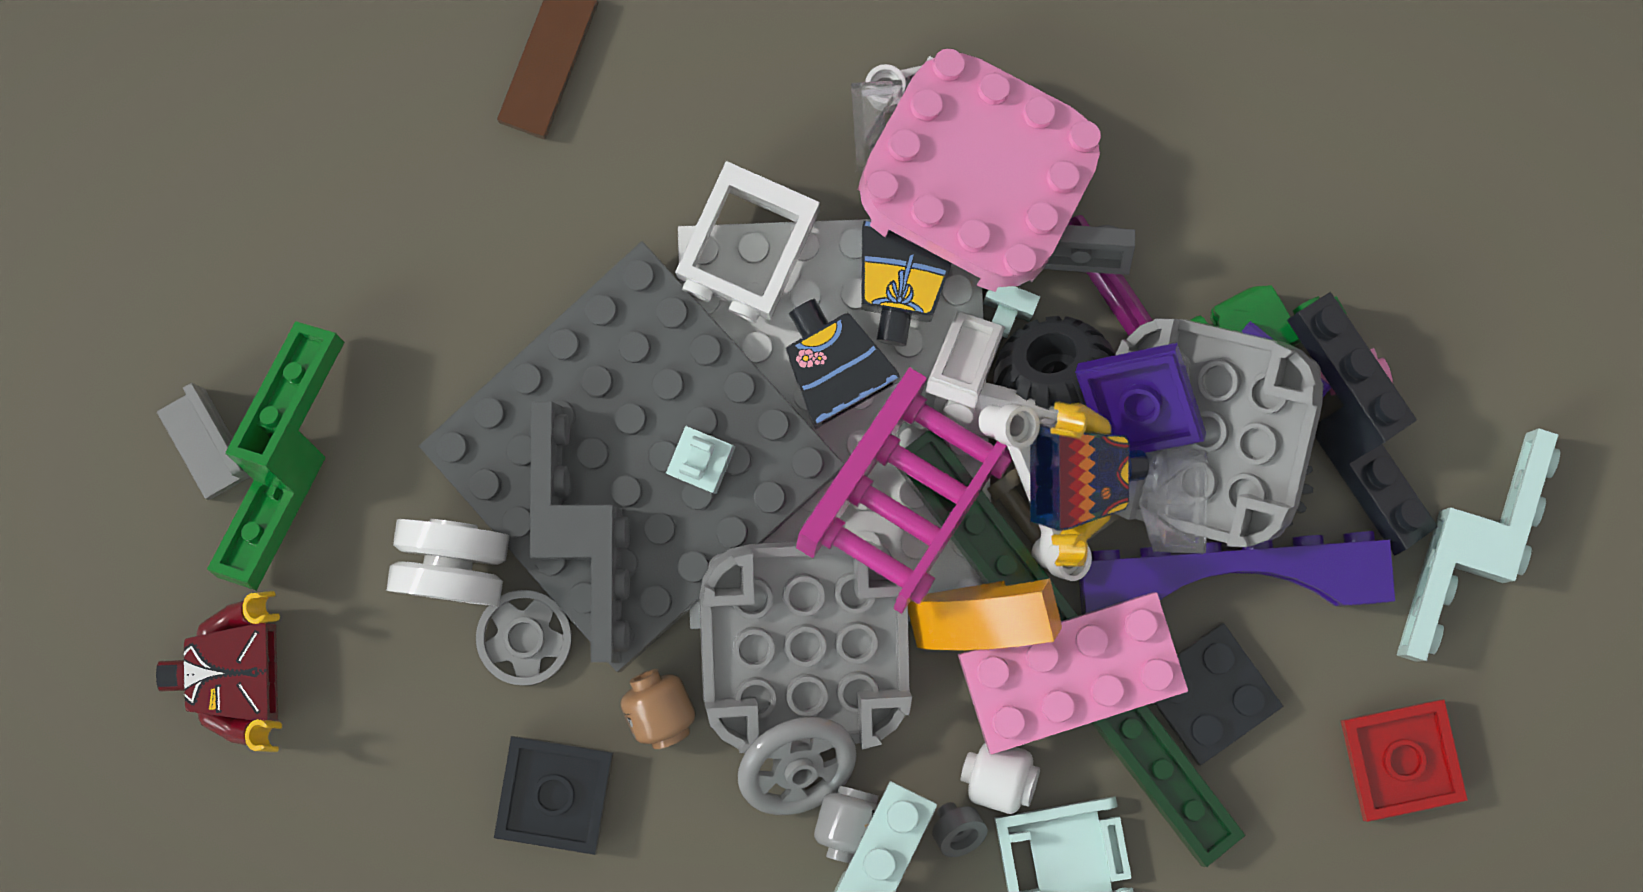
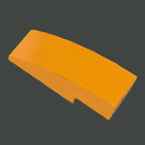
(986, 617)

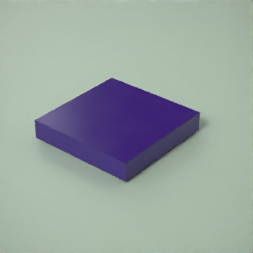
(1144, 397)

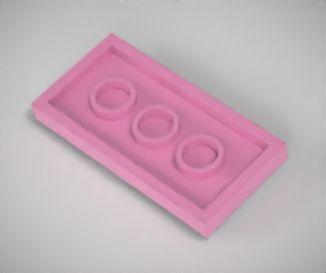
(1090, 672)

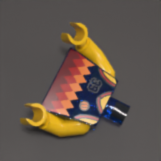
(1080, 478)

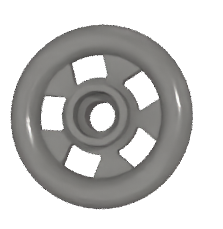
(796, 765)

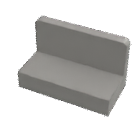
(202, 441)

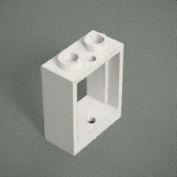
(768, 196)

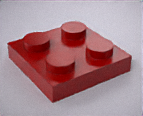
(1404, 760)

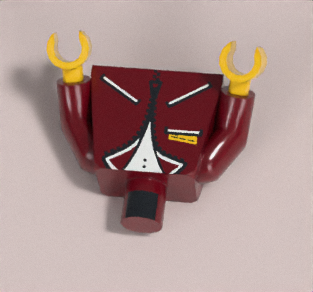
(231, 673)

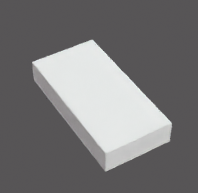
(965, 359)

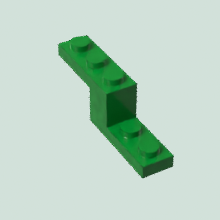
(275, 455)

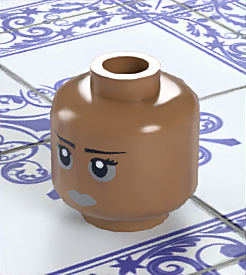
(658, 709)

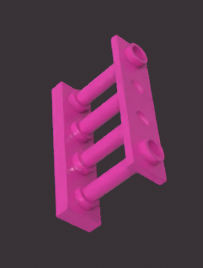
(855, 487)

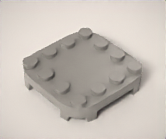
(1259, 423)
(801, 642)

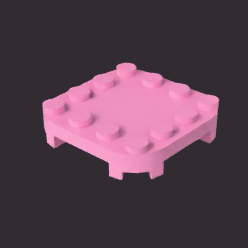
(979, 169)

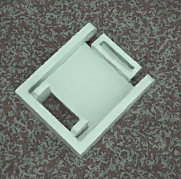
(1068, 847)

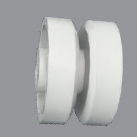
(448, 561)

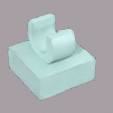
(1011, 303)
(700, 460)

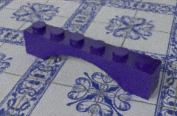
(1339, 572)

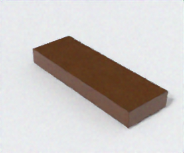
(546, 65)

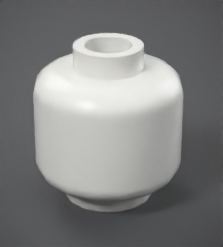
(1001, 779)

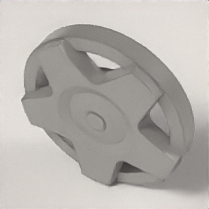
(524, 638)

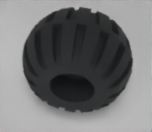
(1044, 359)

